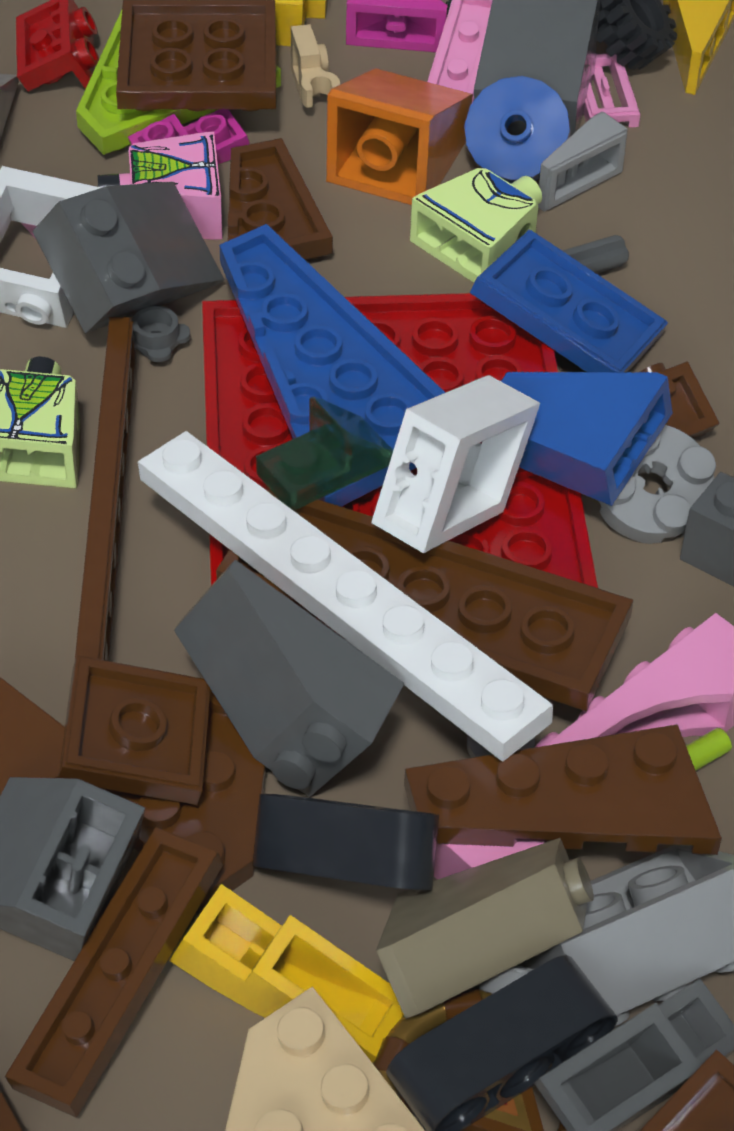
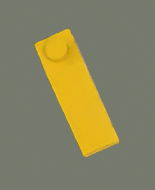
(700, 32)

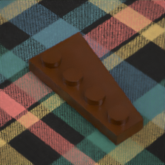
(596, 789)

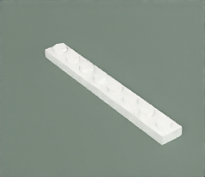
(348, 596)

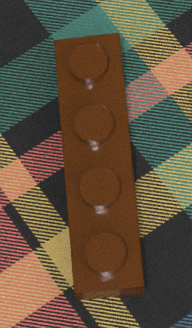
(114, 972)

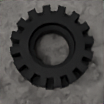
(635, 30)

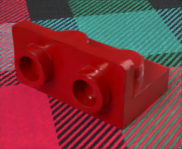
(54, 42)

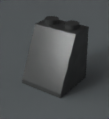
(542, 42)

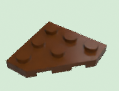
(226, 809)

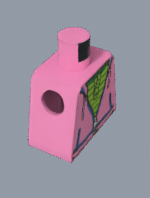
(187, 162)

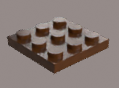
(197, 55)

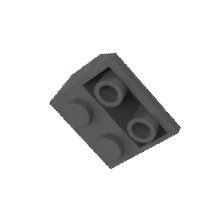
(61, 858)

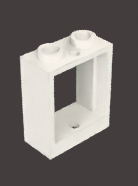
(28, 199)
(456, 476)

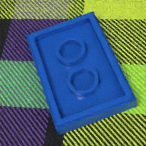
(568, 306)

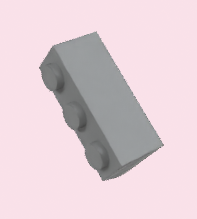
(655, 927)

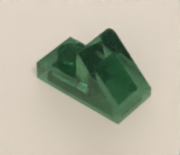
(327, 458)

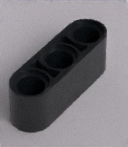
(346, 841)
(500, 1046)

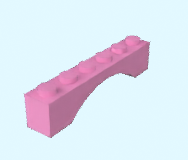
(682, 687)

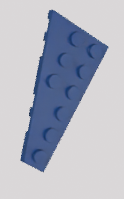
(319, 345)

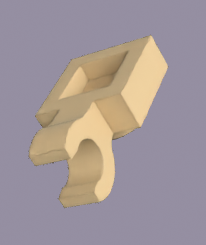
(310, 65)

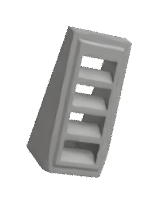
(583, 160)

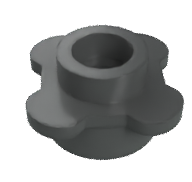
(158, 332)

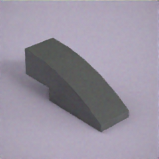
(638, 1062)

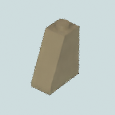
(481, 923)

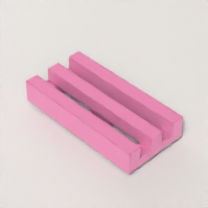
(629, 111)

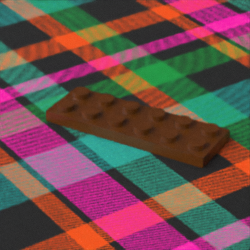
(527, 620)

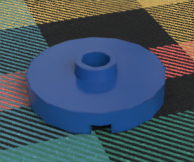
(511, 101)

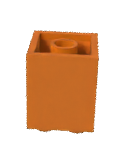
(393, 134)

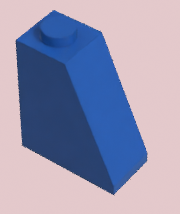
(592, 426)

